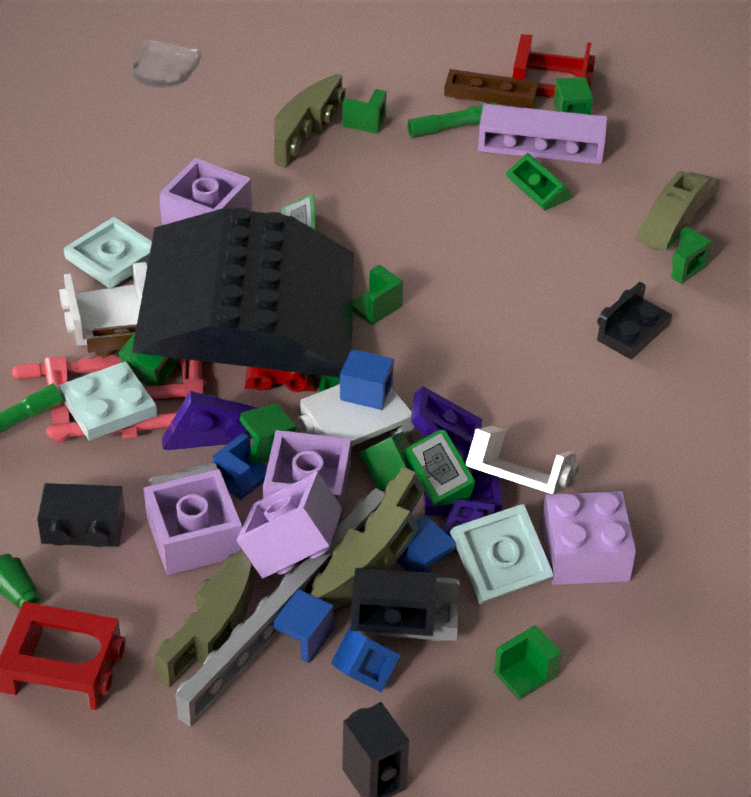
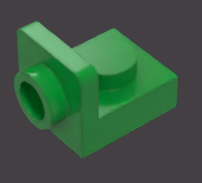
(690, 256)

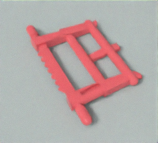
(59, 368)

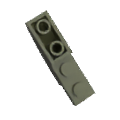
(306, 114)
(676, 208)
(379, 547)
(220, 608)

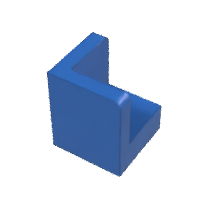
(366, 379)
(237, 469)
(426, 547)
(307, 621)
(365, 659)

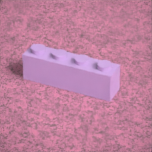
(542, 133)

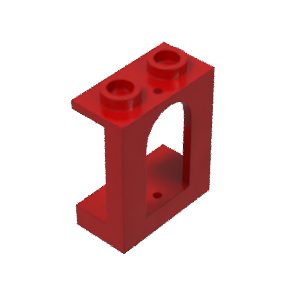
(551, 62)
(92, 677)

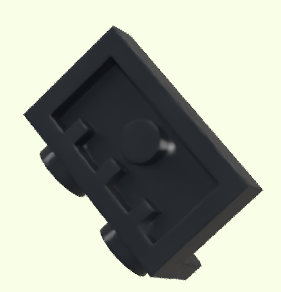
(631, 322)

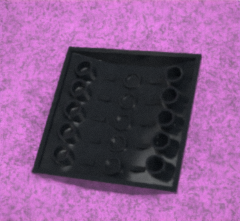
(247, 293)

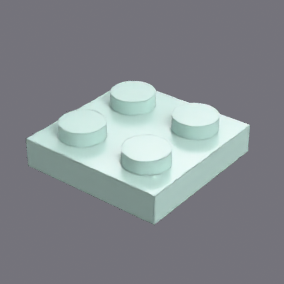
(109, 252)
(107, 400)
(501, 553)

